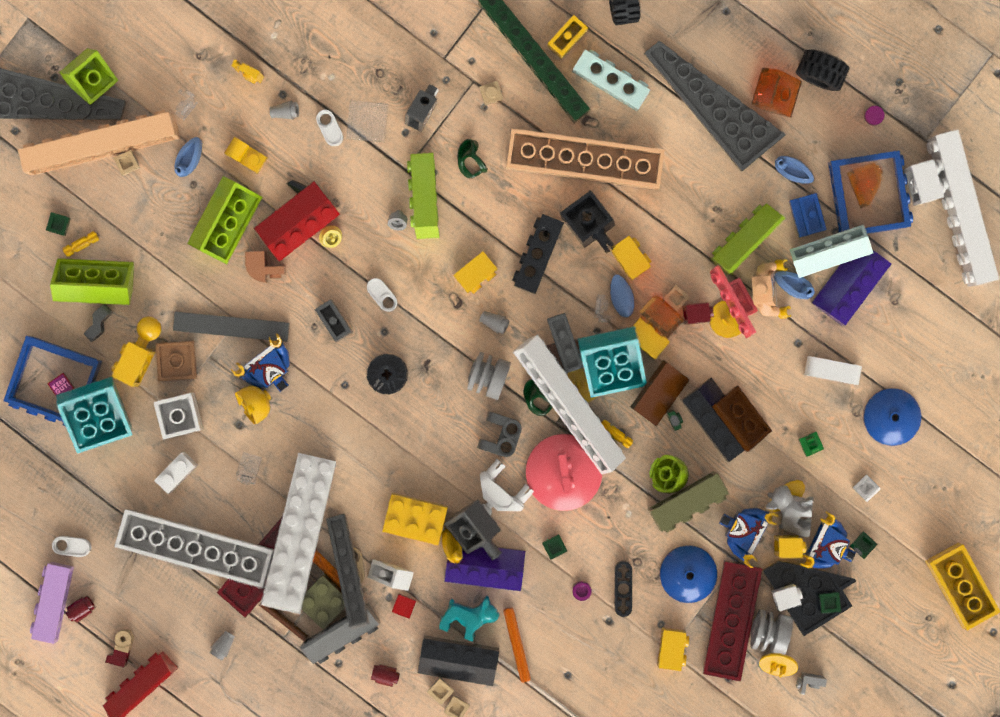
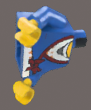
(267, 367)
(746, 531)
(828, 545)

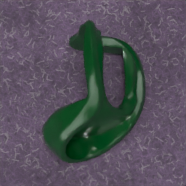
(468, 149)
(531, 392)

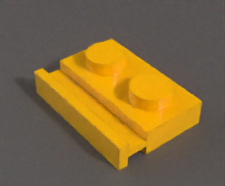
(249, 73)

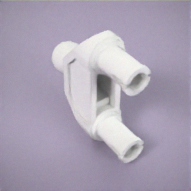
(498, 497)

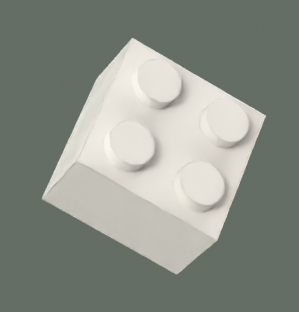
(924, 182)
(178, 415)

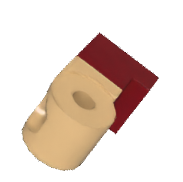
(120, 656)

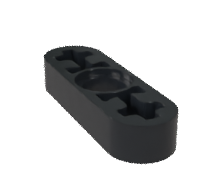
(617, 603)

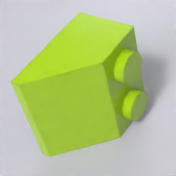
(89, 75)

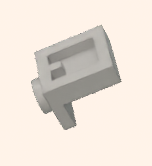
(813, 680)

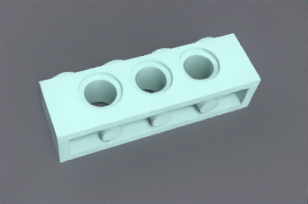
(632, 100)

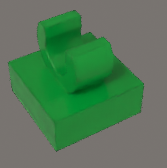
(811, 444)

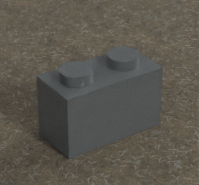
(333, 320)

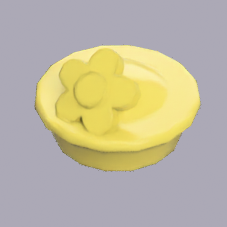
(330, 236)

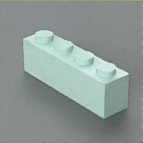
(831, 251)

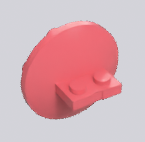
(562, 473)

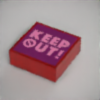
(60, 384)

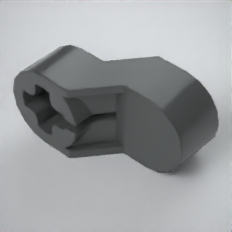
(97, 328)

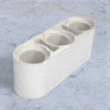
(833, 370)

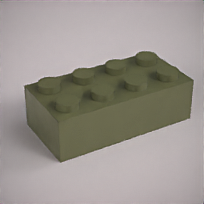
(688, 501)

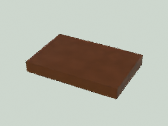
(659, 393)
(742, 418)

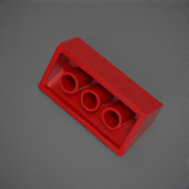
(296, 221)
(140, 686)

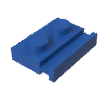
(807, 215)

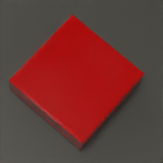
(404, 606)

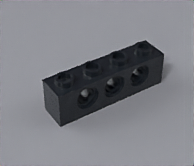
(554, 228)

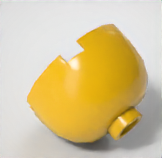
(254, 403)

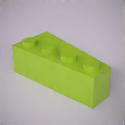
(424, 195)

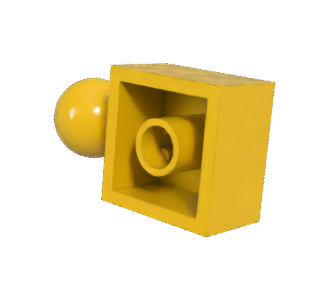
(136, 355)

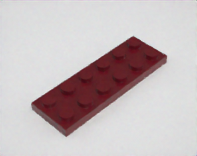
(242, 595)
(732, 621)

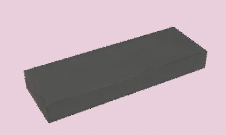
(565, 343)

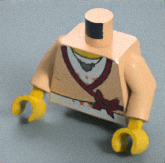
(765, 289)

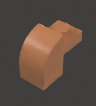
(257, 267)

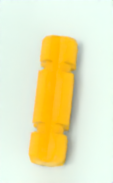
(80, 244)
(617, 434)

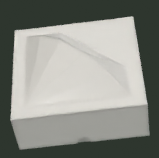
(866, 488)

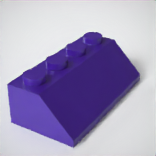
(850, 286)
(480, 570)

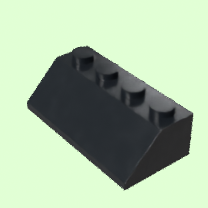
(700, 405)
(458, 660)

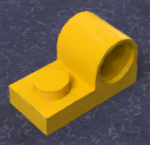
(245, 155)

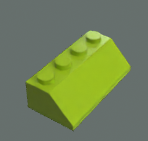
(224, 220)
(747, 239)
(92, 281)

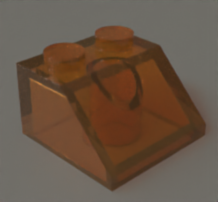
(776, 92)
(866, 182)
(661, 316)

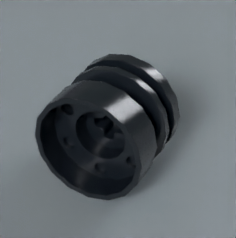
(393, 364)

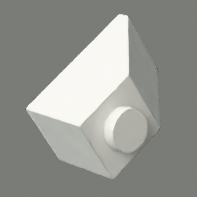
(390, 575)

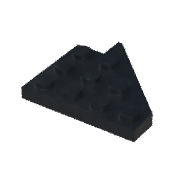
(811, 583)

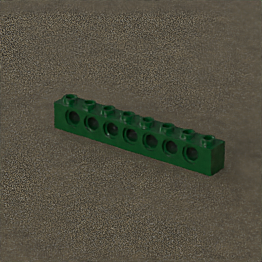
(535, 58)

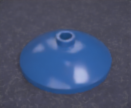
(879, 415)
(686, 560)

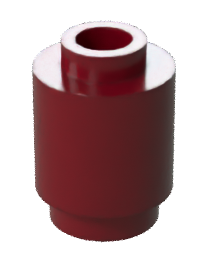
(80, 609)
(385, 675)

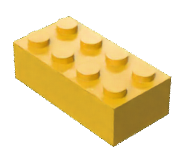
(962, 586)

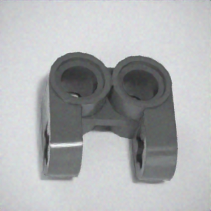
(504, 435)

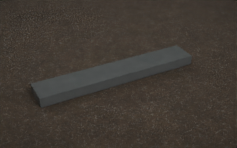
(230, 326)
(347, 571)

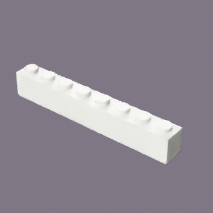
(569, 404)

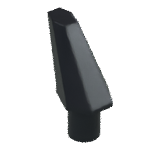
(296, 186)

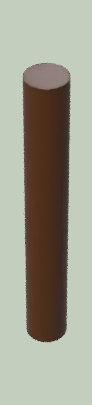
(286, 622)

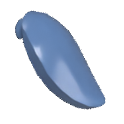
(188, 157)
(794, 170)
(793, 285)
(622, 296)

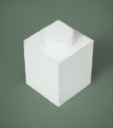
(787, 597)

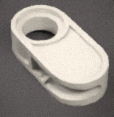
(331, 131)
(379, 292)
(75, 546)

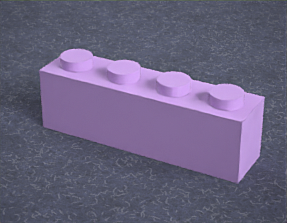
(52, 602)

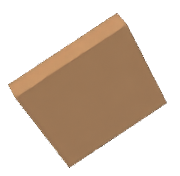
(176, 361)

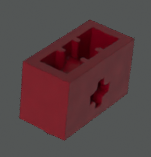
(697, 313)

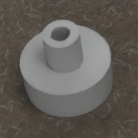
(397, 220)

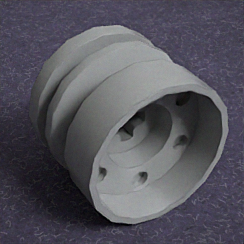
(488, 375)
(776, 633)

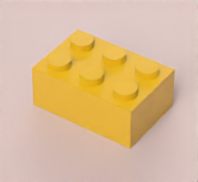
(415, 519)

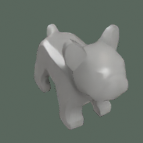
(792, 509)

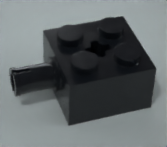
(591, 230)

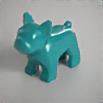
(469, 617)

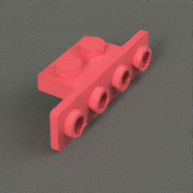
(737, 299)

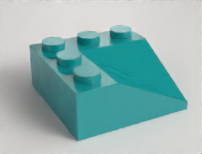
(612, 362)
(94, 415)

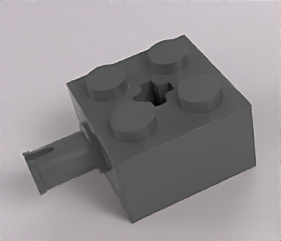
(474, 529)

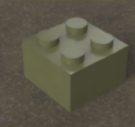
(323, 601)

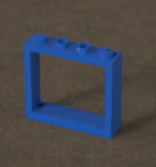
(838, 193)
(28, 344)

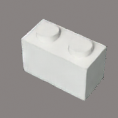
(176, 472)

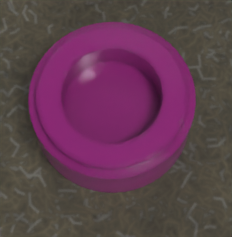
(874, 115)
(581, 591)

